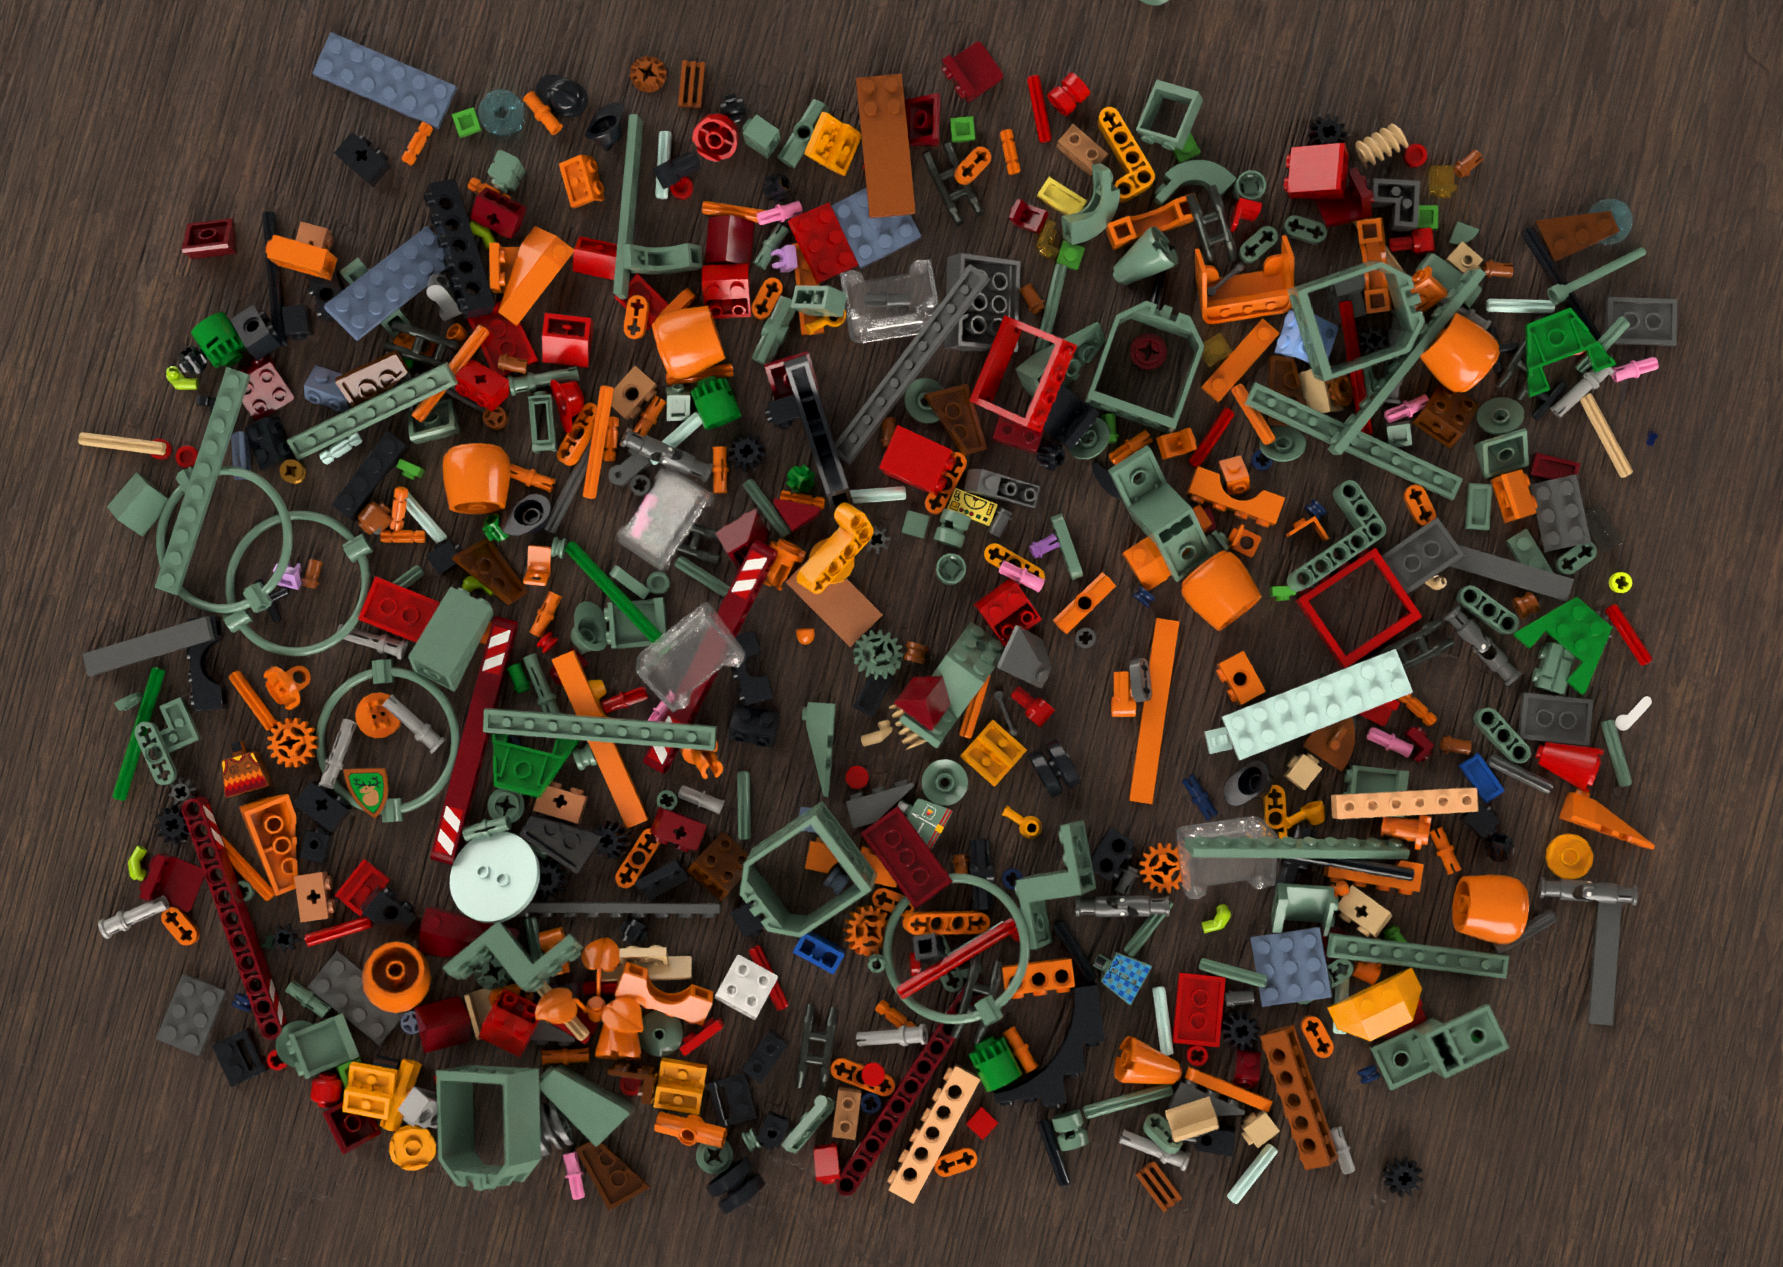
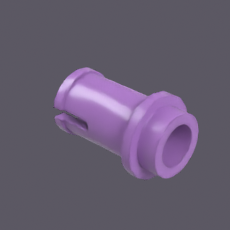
(1043, 546)

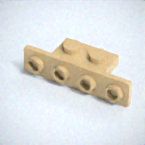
(655, 960)

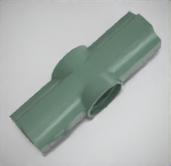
(795, 145)
(774, 331)

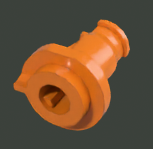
(785, 559)
(703, 760)
(1408, 829)

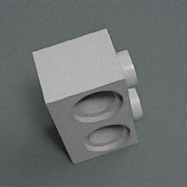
(420, 1108)

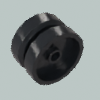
(1054, 768)
(738, 1187)

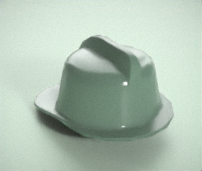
(589, 628)

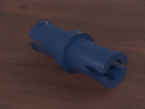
(1199, 797)

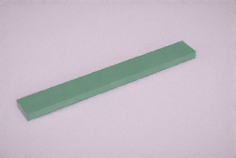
(628, 203)
(372, 411)
(1417, 955)

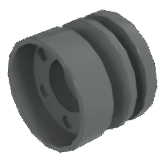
(554, 1128)

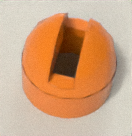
(457, 333)
(805, 635)

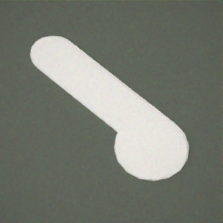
(1624, 722)

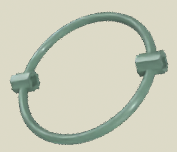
(356, 550)
(256, 595)
(384, 672)
(988, 1008)

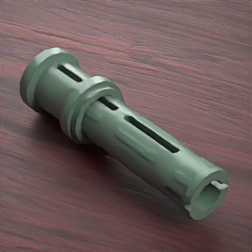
(533, 381)
(546, 699)

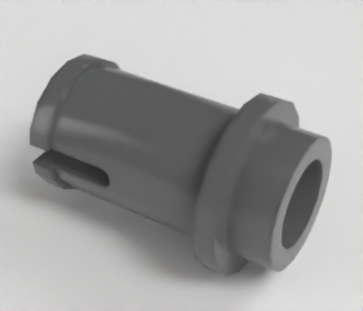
(1000, 522)
(1127, 879)
(1238, 998)

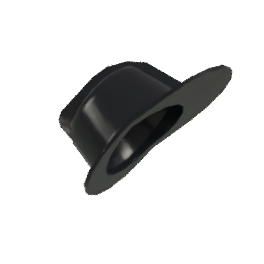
(562, 95)
(606, 126)
(525, 516)
(1248, 784)

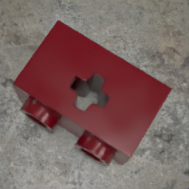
(498, 213)
(1016, 435)
(667, 821)

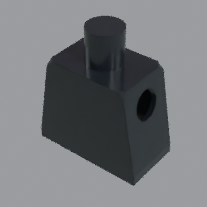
(1222, 1141)

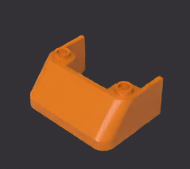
(1248, 293)

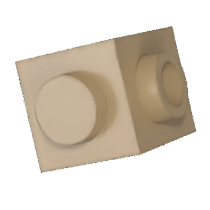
(1464, 258)
(1302, 770)
(1258, 1128)

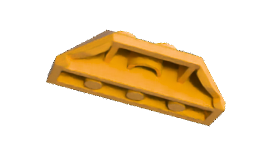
(1379, 1007)

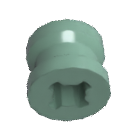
(584, 757)

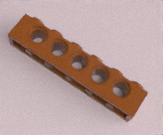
(1302, 1085)

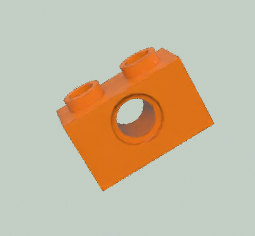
(1252, 685)

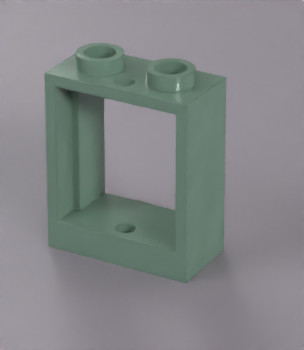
(1175, 93)

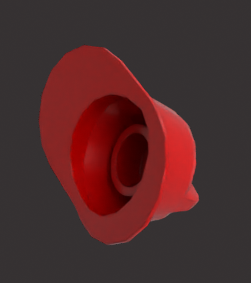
(568, 400)

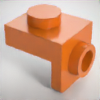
(1176, 443)
(1235, 475)

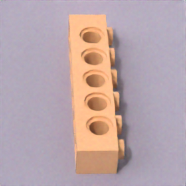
(1404, 803)
(910, 1188)

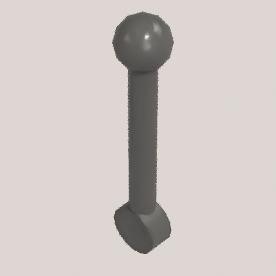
(1211, 291)
(998, 696)

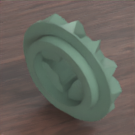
(501, 795)
(490, 982)
(714, 1166)

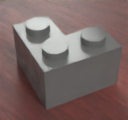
(1401, 198)
(1347, 290)

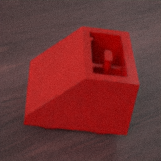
(727, 290)
(567, 340)
(1005, 609)
(510, 1023)

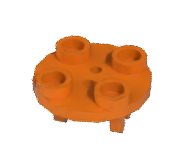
(380, 726)

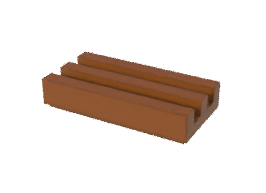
(693, 65)
(1170, 1202)

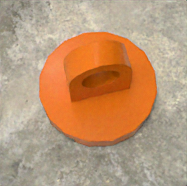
(283, 687)

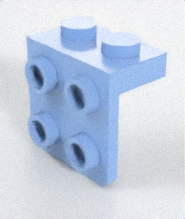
(1291, 342)

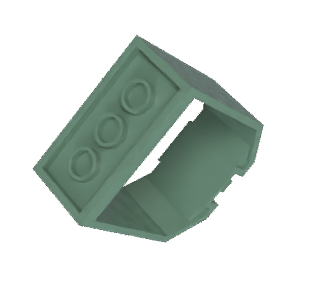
(1404, 304)
(1161, 319)
(765, 900)
(457, 1124)

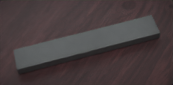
(1514, 573)
(148, 646)
(1604, 963)

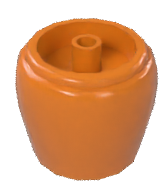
(688, 341)
(1461, 354)
(476, 478)
(1220, 590)
(1490, 907)
(396, 977)

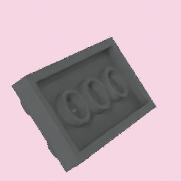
(342, 989)

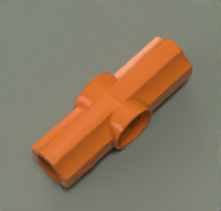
(1095, 592)
(691, 1129)

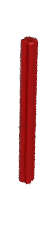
(1353, 352)
(956, 958)

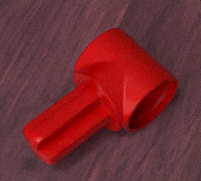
(1419, 242)
(1036, 709)

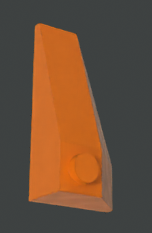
(536, 265)
(1146, 558)
(1592, 815)
(273, 833)

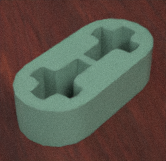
(1303, 235)
(1261, 248)
(1578, 562)
(630, 582)
(1161, 1134)

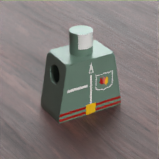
(926, 818)

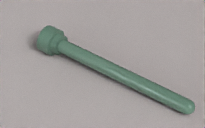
(1559, 292)

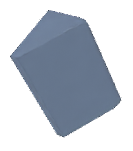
(240, 452)

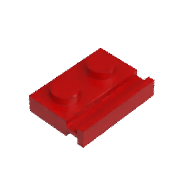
(640, 287)
(361, 885)
(693, 1040)

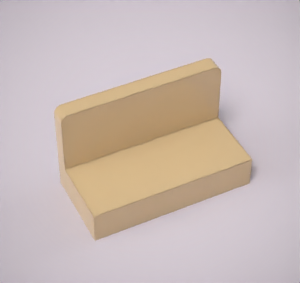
(1316, 393)
(478, 1008)
(1192, 1119)

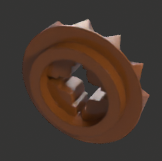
(651, 83)
(1341, 390)

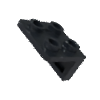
(1069, 418)

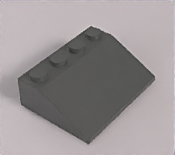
(998, 298)

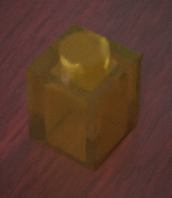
(1215, 350)

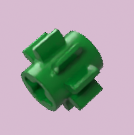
(800, 479)
(492, 528)

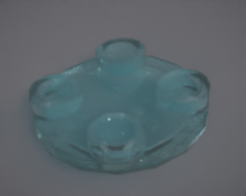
(1622, 217)

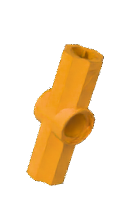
(406, 1080)

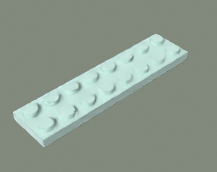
(1317, 704)

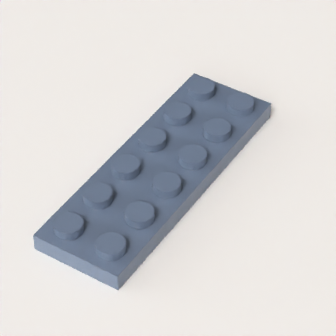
(384, 80)
(388, 285)

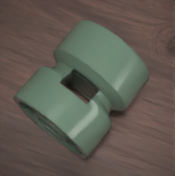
(1249, 186)
(949, 536)
(950, 569)
(1068, 1122)

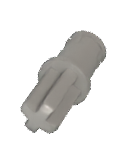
(701, 799)
(1345, 1159)

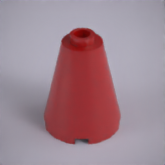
(1571, 763)

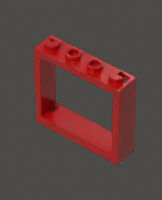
(998, 361)
(1346, 568)

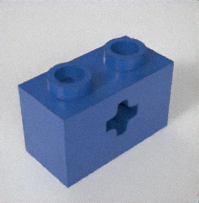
(820, 951)

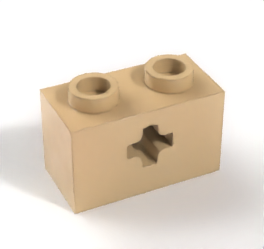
(1376, 917)

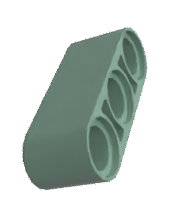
(1447, 276)
(1498, 611)
(1512, 738)

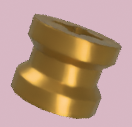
(297, 471)

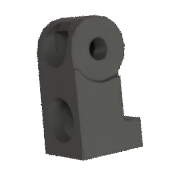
(441, 292)
(634, 465)

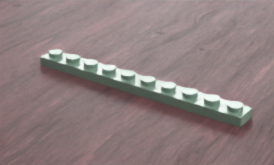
(1398, 369)
(1362, 445)
(202, 481)
(599, 729)
(1296, 848)

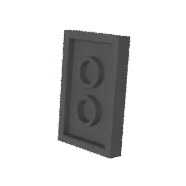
(1651, 320)
(1561, 513)
(1422, 555)
(1555, 719)
(191, 1014)

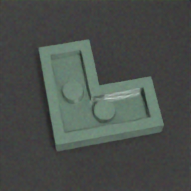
(180, 729)

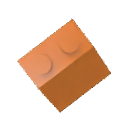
(1514, 495)

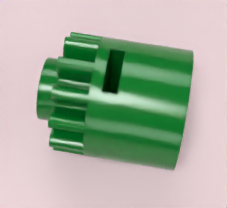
(219, 340)
(715, 402)
(994, 1063)

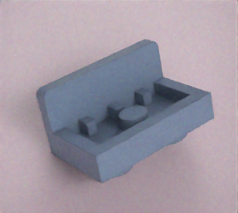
(322, 389)

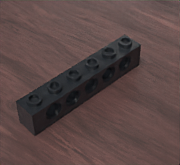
(448, 194)

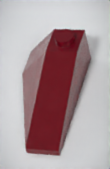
(449, 933)

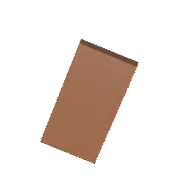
(840, 608)

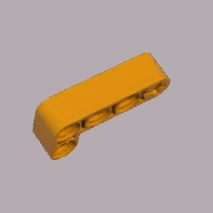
(1122, 150)
(838, 550)

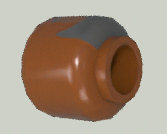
(374, 518)

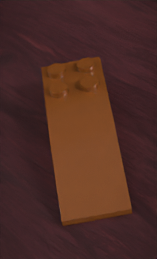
(885, 145)

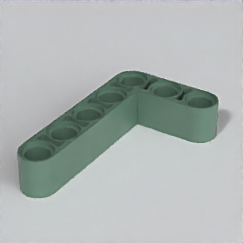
(1344, 546)

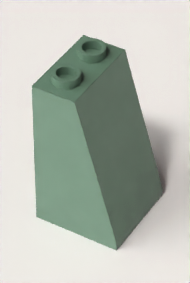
(451, 638)
(584, 1102)

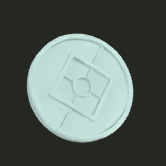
(494, 877)

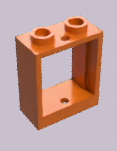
(301, 257)

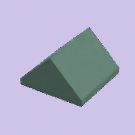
(438, 424)
(1503, 453)
(138, 504)

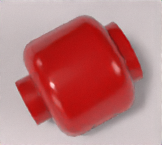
(326, 1089)

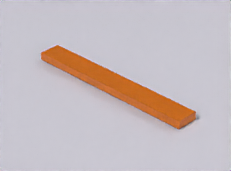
(1154, 712)
(606, 753)

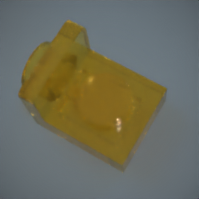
(1442, 181)
(1047, 235)

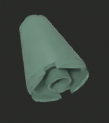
(1145, 258)

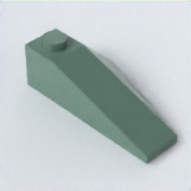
(1088, 344)
(820, 729)

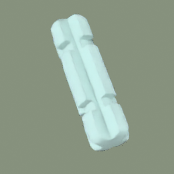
(340, 448)

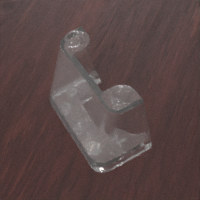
(878, 323)
(665, 518)
(688, 656)
(1208, 871)

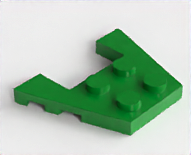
(1556, 339)
(1578, 631)
(527, 769)

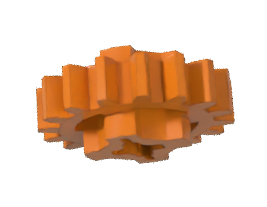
(291, 733)
(1166, 879)
(858, 930)

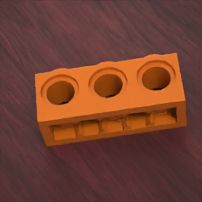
(1046, 967)

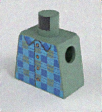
(1122, 974)

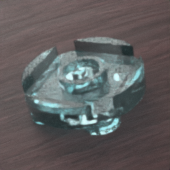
(490, 105)

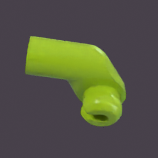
(483, 232)
(178, 380)
(471, 583)
(134, 864)
(1220, 920)

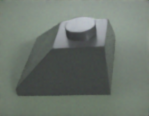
(1026, 658)

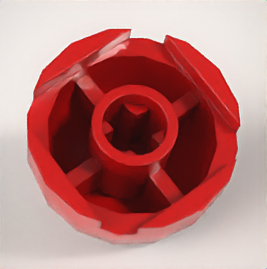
(716, 137)

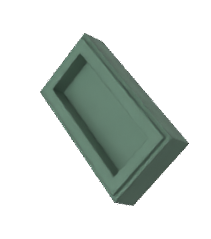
(1478, 506)

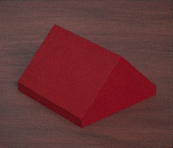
(923, 120)
(209, 239)
(729, 240)
(779, 379)
(796, 514)
(925, 700)
(443, 1024)
(350, 1129)

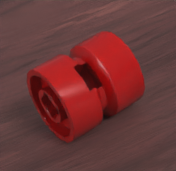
(1065, 97)

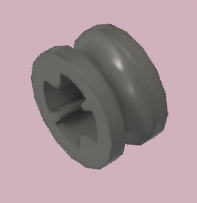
(633, 483)
(1080, 632)

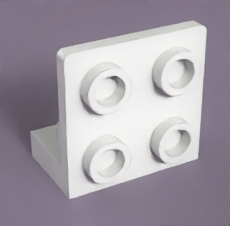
(746, 987)

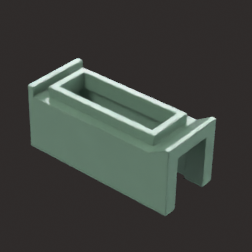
(543, 397)

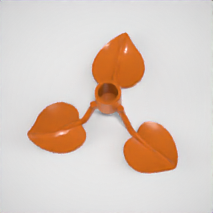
(622, 1016)

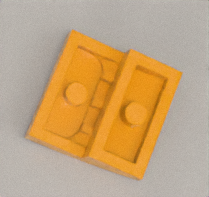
(833, 143)
(993, 753)
(680, 1086)
(370, 1090)

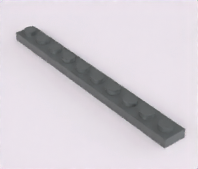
(910, 363)
(617, 909)

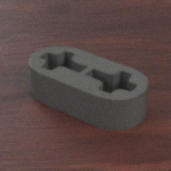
(1140, 680)

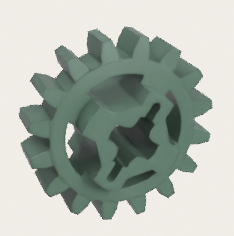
(883, 663)

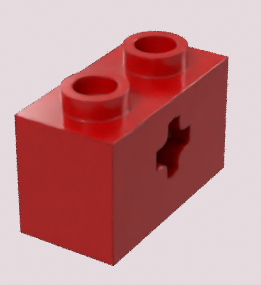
(482, 385)

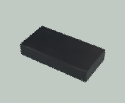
(873, 694)

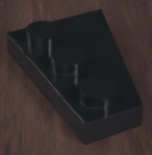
(561, 841)

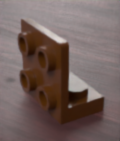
(1446, 415)
(719, 866)
(649, 1078)

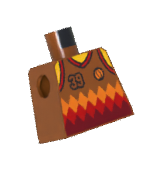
(244, 771)

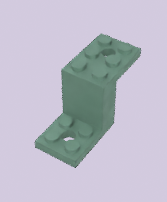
(1161, 513)
(964, 673)
(1040, 887)
(513, 957)
(1439, 1047)

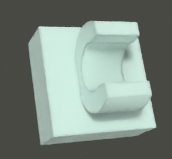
(1217, 740)

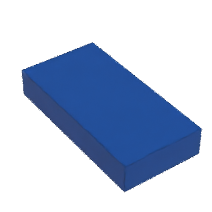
(1481, 778)

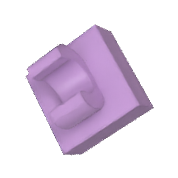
(787, 258)
(291, 577)

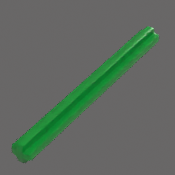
(612, 591)
(133, 750)

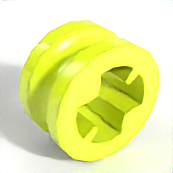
(1614, 586)

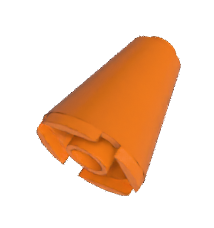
(618, 1045)
(1145, 1064)

